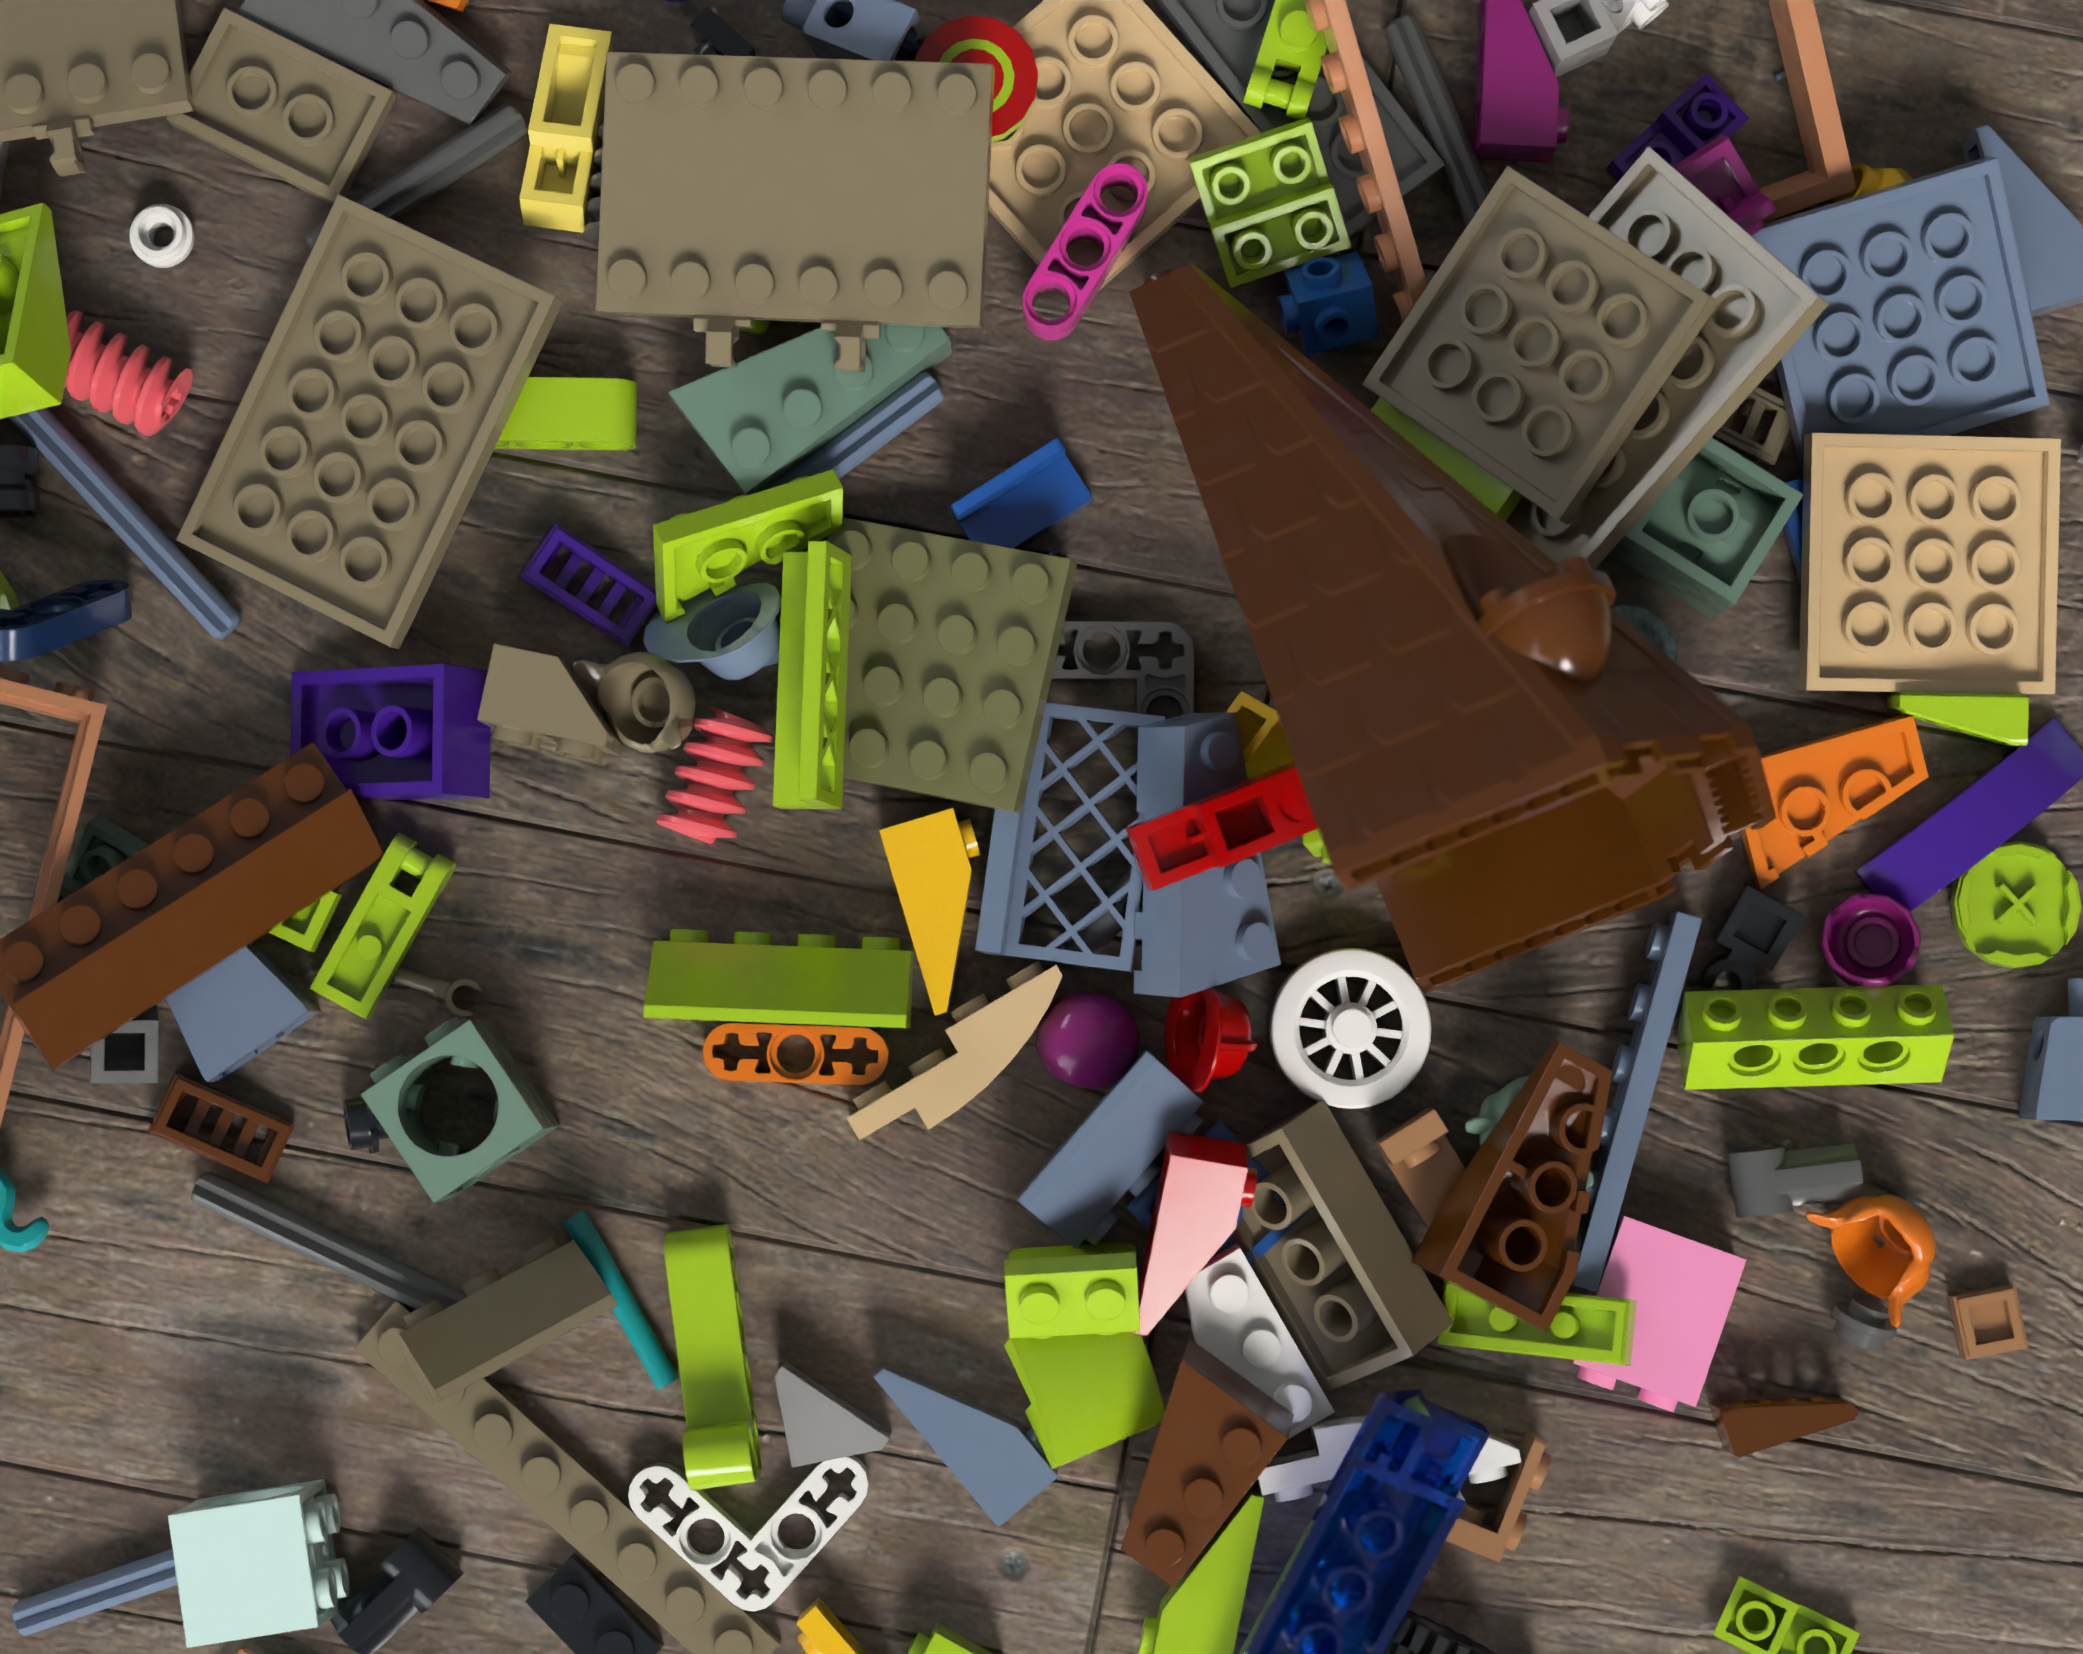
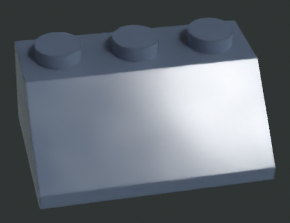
(1111, 1152)

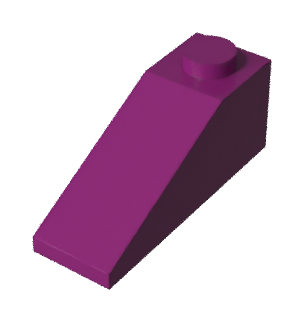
(1515, 89)

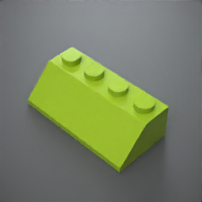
(780, 983)

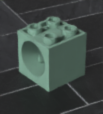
(1709, 529)
(518, 1113)

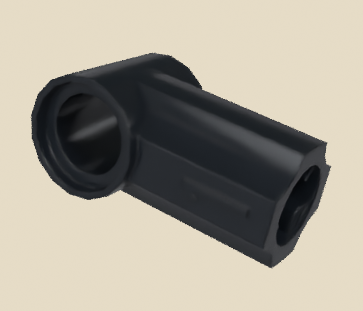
(406, 1584)

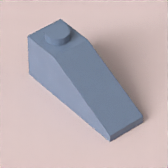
(2044, 229)
(980, 1446)

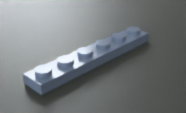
(1636, 1071)

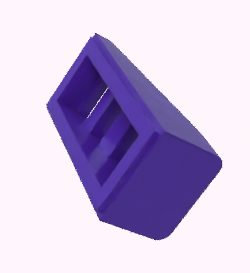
(543, 555)

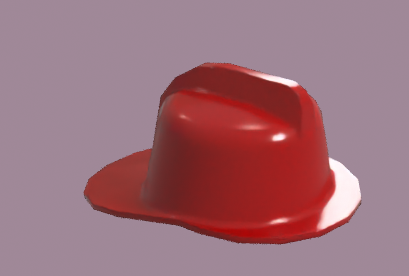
(1207, 1037)

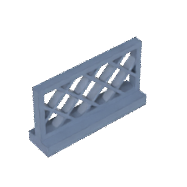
(1015, 844)

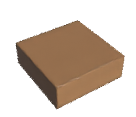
(1988, 1321)

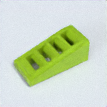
(1981, 715)

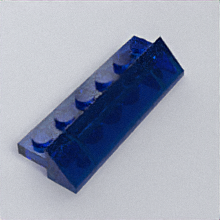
(1372, 1531)

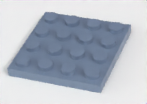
(1921, 312)

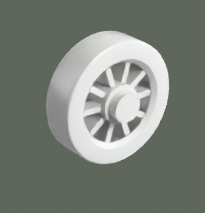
(1349, 1028)

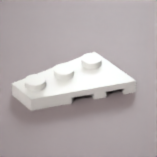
(1244, 1331)

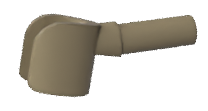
(437, 987)

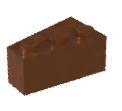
(1203, 1462)

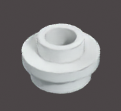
(149, 222)

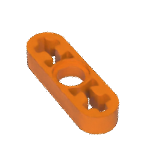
(749, 1036)

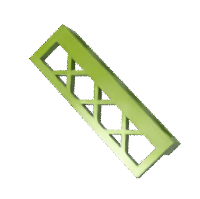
(812, 678)

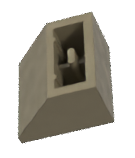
(540, 699)

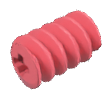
(123, 381)
(714, 777)

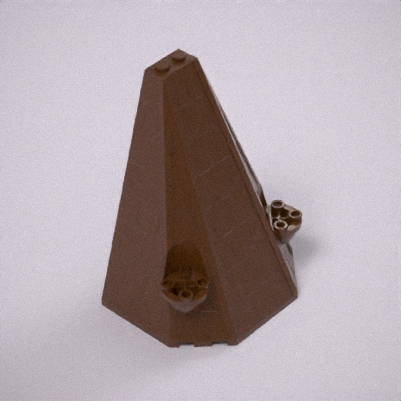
(1438, 677)

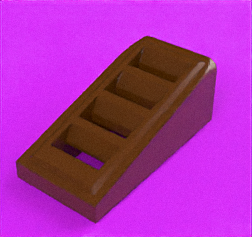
(171, 1102)
(1764, 1423)

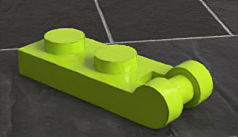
(1293, 46)
(382, 928)

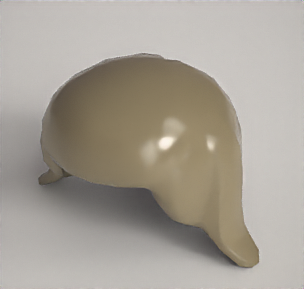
(643, 698)

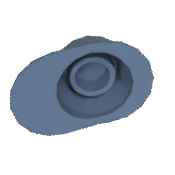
(723, 632)

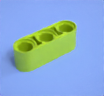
(573, 415)

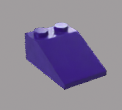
(396, 729)

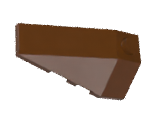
(1520, 1201)

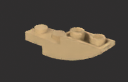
(986, 1042)

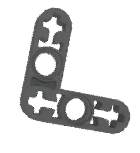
(1150, 679)

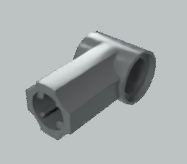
(1777, 1179)

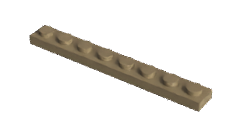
(574, 1503)

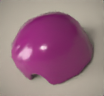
(1870, 940)
(1087, 1040)

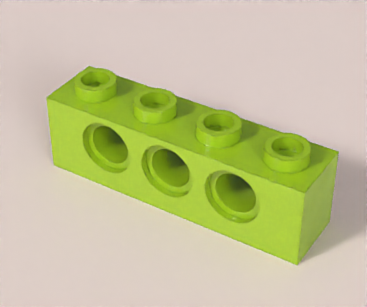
(1814, 1036)

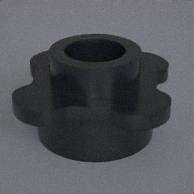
(361, 1125)

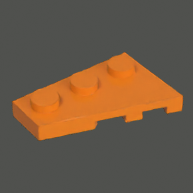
(1829, 787)

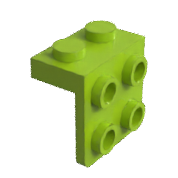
(1072, 1290)

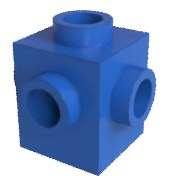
(1329, 303)

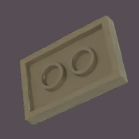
(283, 107)

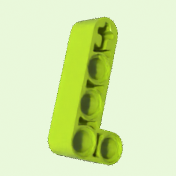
(713, 1359)

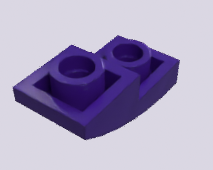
(1684, 126)

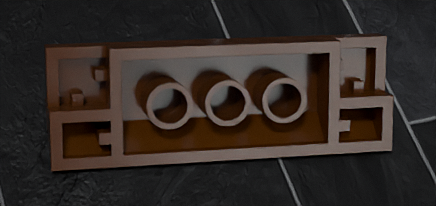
(183, 905)

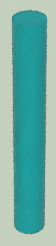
(628, 1310)

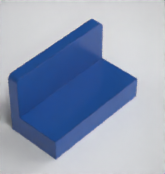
(1023, 499)

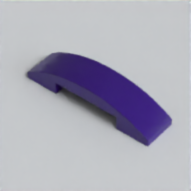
(1976, 818)

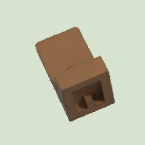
(1422, 1161)
(1507, 1522)

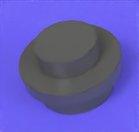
(1863, 1323)

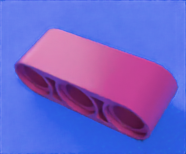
(1092, 222)

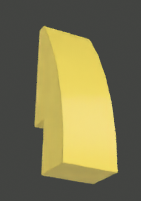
(565, 128)

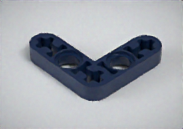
(63, 618)

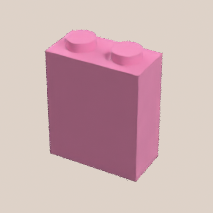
(1680, 1311)

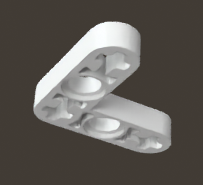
(762, 1548)

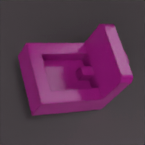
(1726, 181)

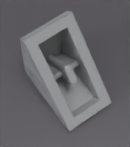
(820, 1423)

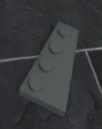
(395, 44)

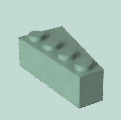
(793, 400)

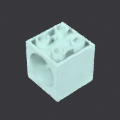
(258, 1562)

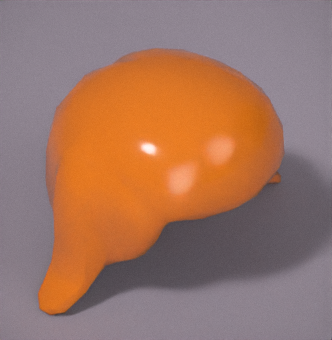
(1887, 1272)

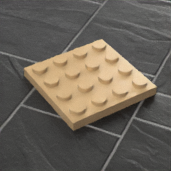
(1106, 95)
(1929, 563)

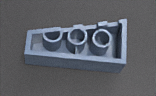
(1217, 920)

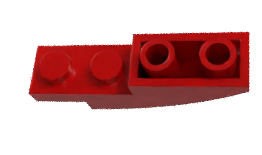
(1222, 827)

